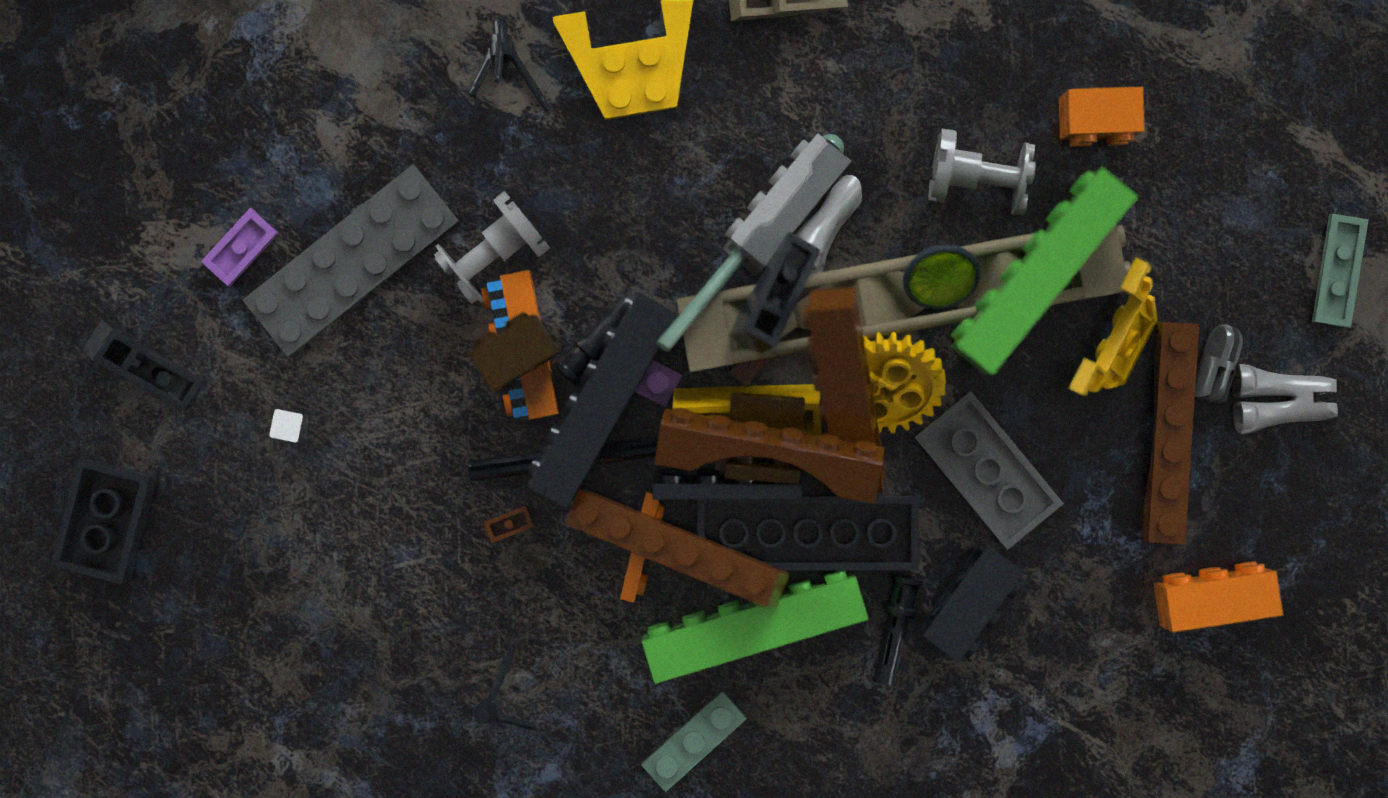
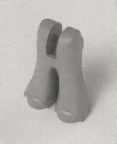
(837, 207)
(1255, 382)

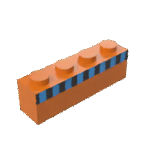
(533, 393)

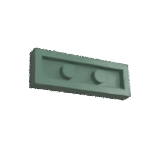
(1340, 270)
(693, 741)

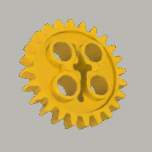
(903, 380)

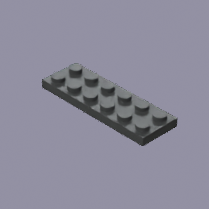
(351, 260)

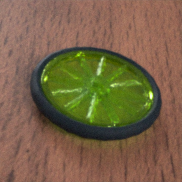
(941, 277)

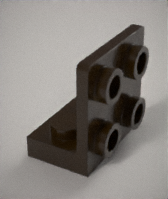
(774, 412)

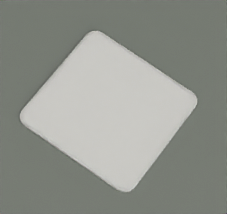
(286, 425)

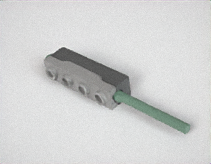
(772, 217)

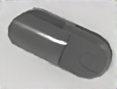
(1218, 364)

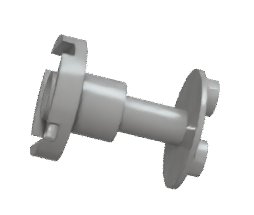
(967, 169)
(502, 240)

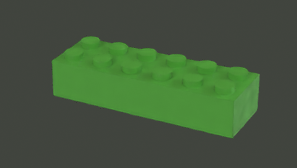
(1043, 272)
(751, 627)

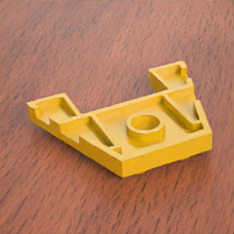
(631, 75)
(1130, 333)

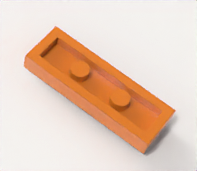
(635, 580)

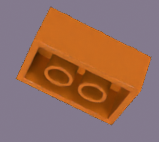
(1217, 597)

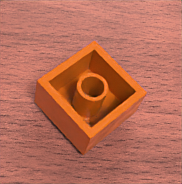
(1101, 115)

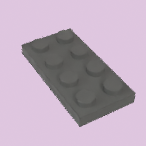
(988, 470)

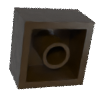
(513, 351)

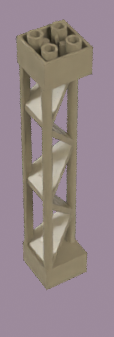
(884, 302)

